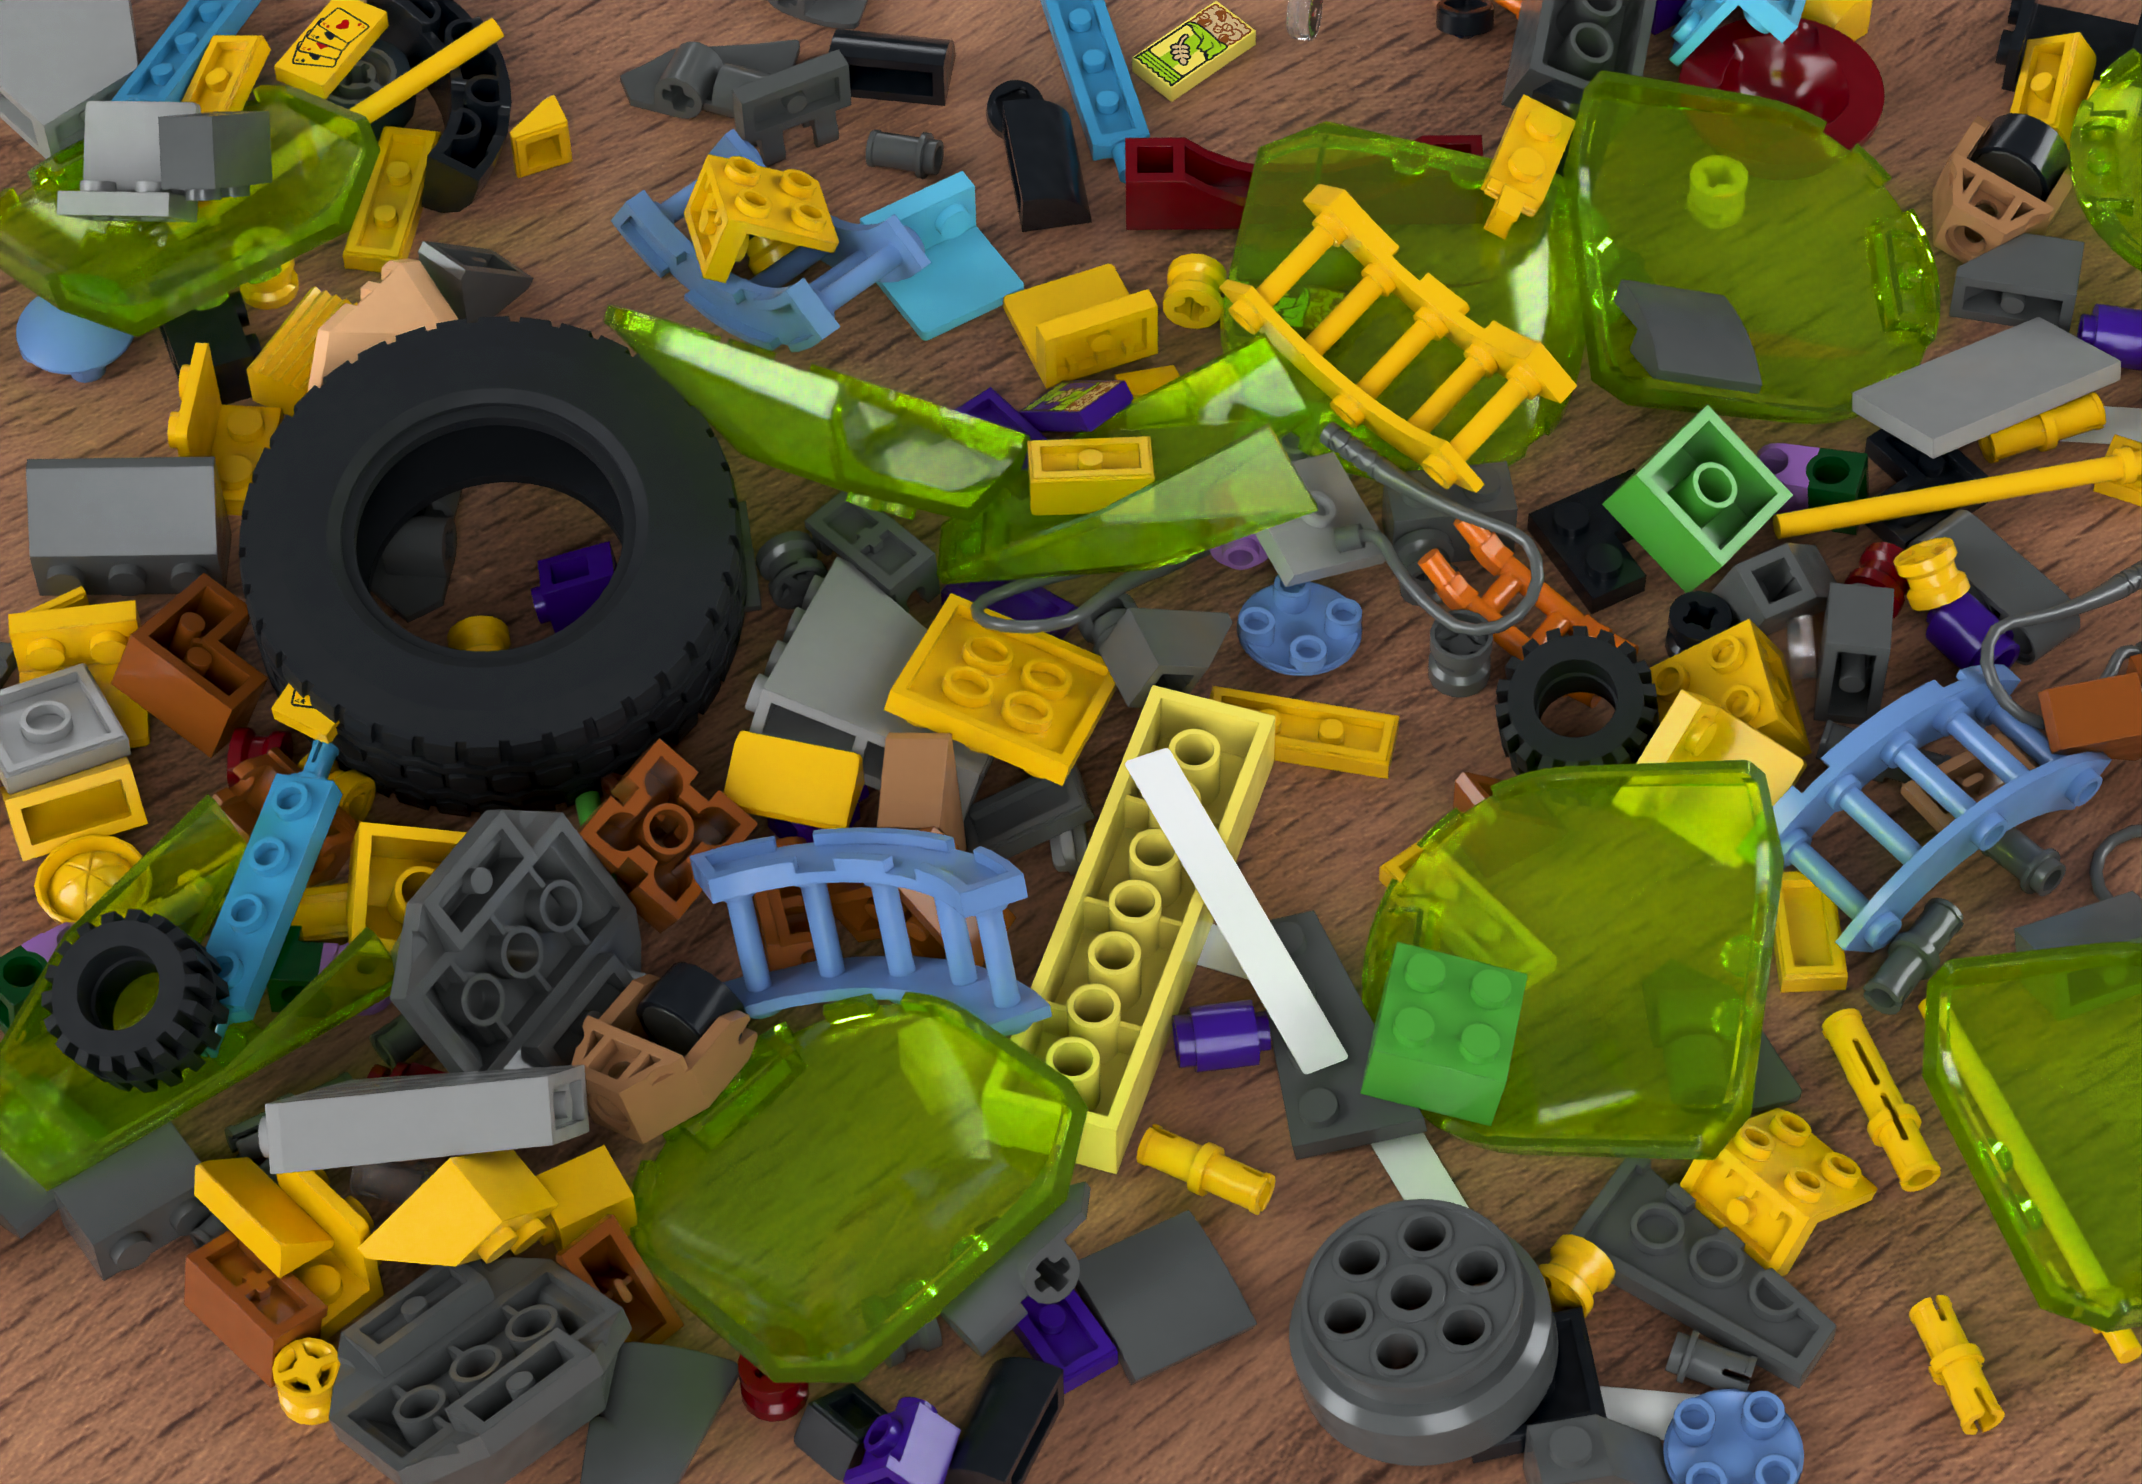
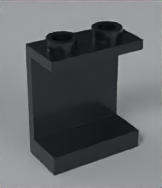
(2105, 36)

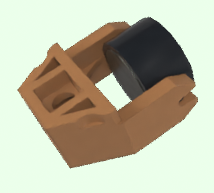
(2014, 170)
(697, 1051)

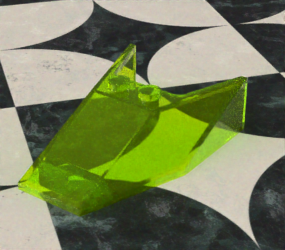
(1214, 482)
(64, 1117)

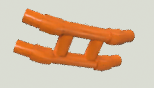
(1512, 578)

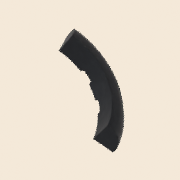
(470, 99)

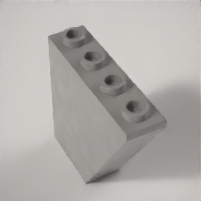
(57, 61)
(836, 674)
(424, 1117)

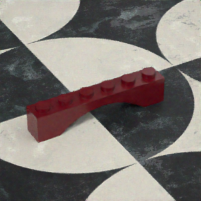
(1191, 188)

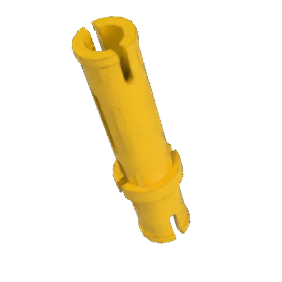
(1891, 1120)

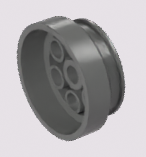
(1451, 1394)

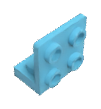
(1704, 16)
(965, 269)

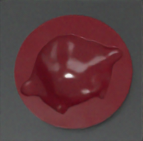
(1809, 70)

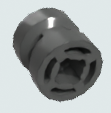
(1459, 662)

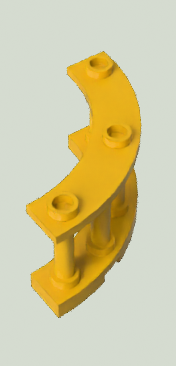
(1437, 314)

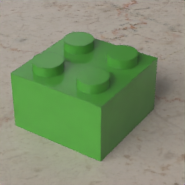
(1697, 499)
(1444, 1034)

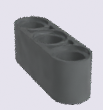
(2005, 582)

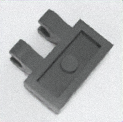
(792, 97)

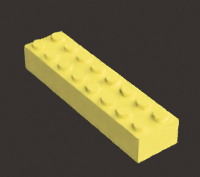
(1137, 918)

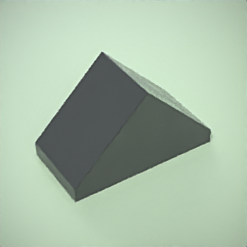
(473, 278)

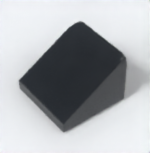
(836, 1428)

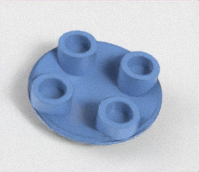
(67, 342)
(1300, 628)
(1733, 1440)

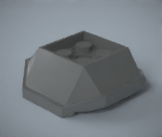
(514, 945)
(475, 1371)

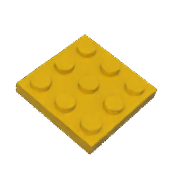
(1003, 692)

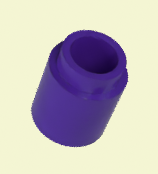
(2115, 332)
(1960, 630)
(1220, 1036)

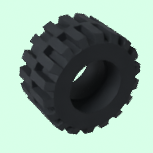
(1569, 667)
(96, 974)

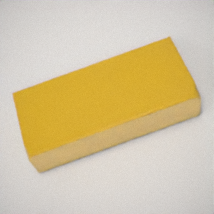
(2055, 80)
(1086, 473)
(794, 780)
(260, 1213)

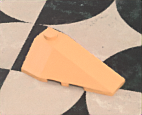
(386, 309)

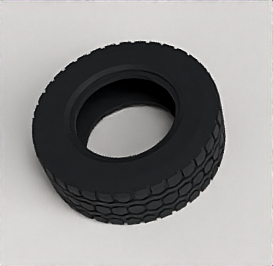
(466, 413)

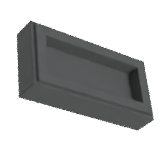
(1027, 814)

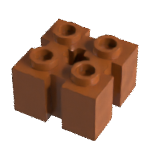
(660, 795)

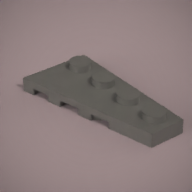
(1326, 1105)
(1702, 1274)

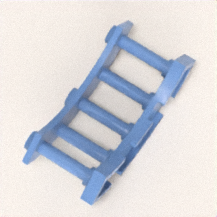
(760, 307)
(1893, 741)
(883, 860)

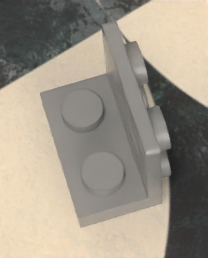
(124, 166)

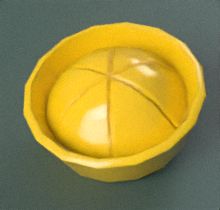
(81, 873)

